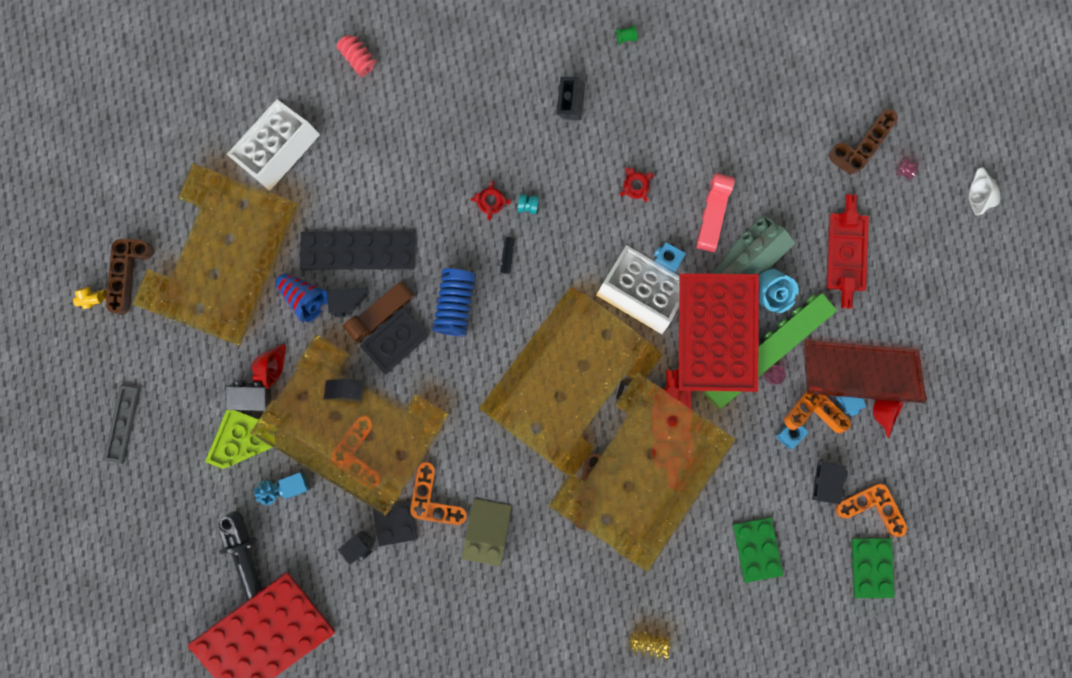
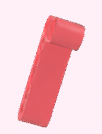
(714, 213)

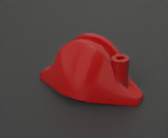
(269, 365)
(886, 413)

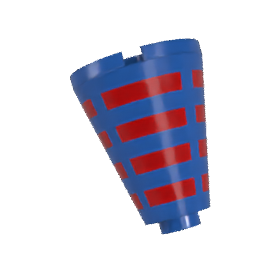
(301, 296)

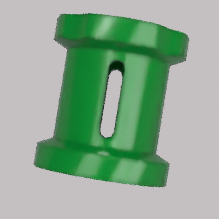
(626, 34)

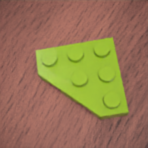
(234, 442)

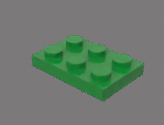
(757, 550)
(872, 568)

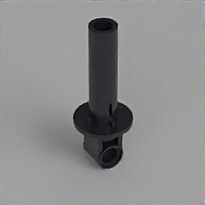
(238, 544)

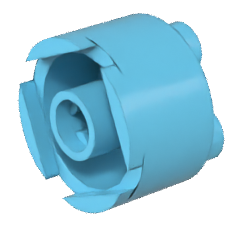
(777, 291)

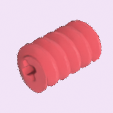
(356, 55)

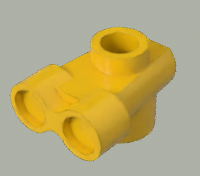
(87, 299)

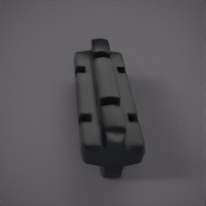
(507, 255)

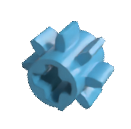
(266, 492)

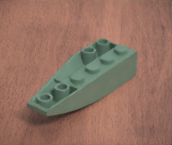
(756, 249)

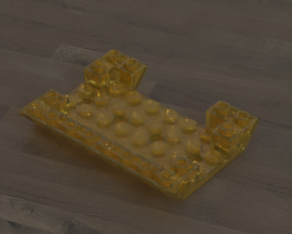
(242, 265)
(551, 366)
(338, 447)
(662, 485)

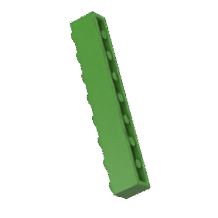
(784, 339)

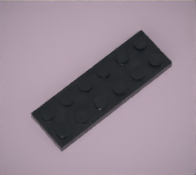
(357, 250)

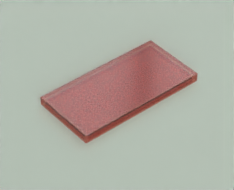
(864, 371)

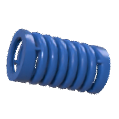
(450, 281)

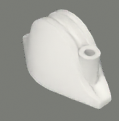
(986, 192)

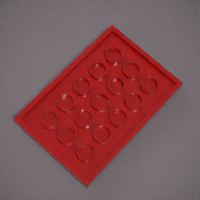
(718, 332)
(263, 633)

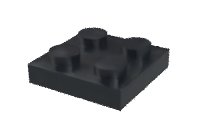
(396, 526)

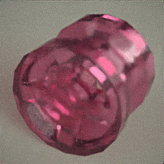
(907, 168)
(778, 374)

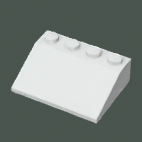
(273, 144)
(642, 289)

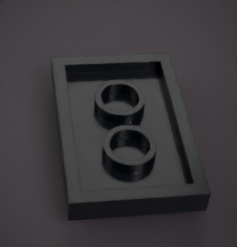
(394, 341)

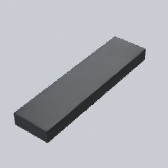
(121, 424)

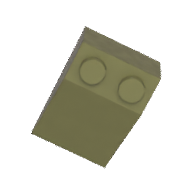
(486, 532)

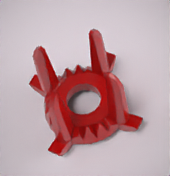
(644, 179)
(493, 209)

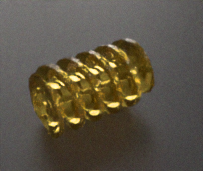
(649, 644)

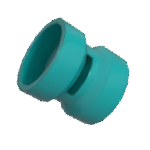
(528, 204)

